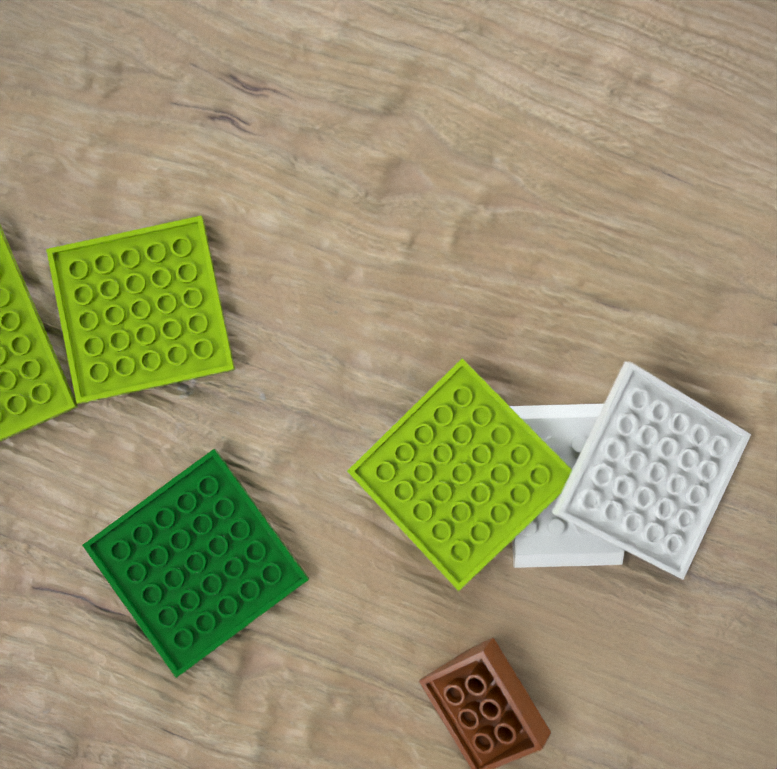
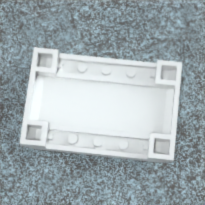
(549, 538)

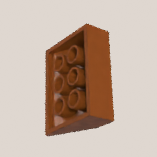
(486, 707)

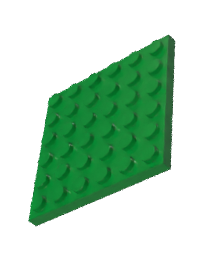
(195, 562)

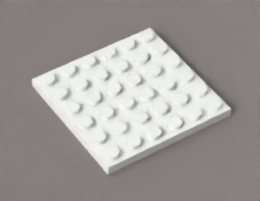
(652, 471)

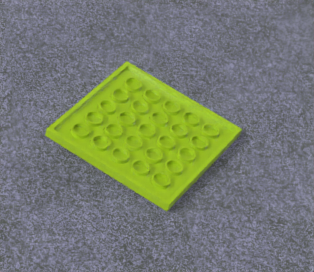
(140, 309)
(461, 474)

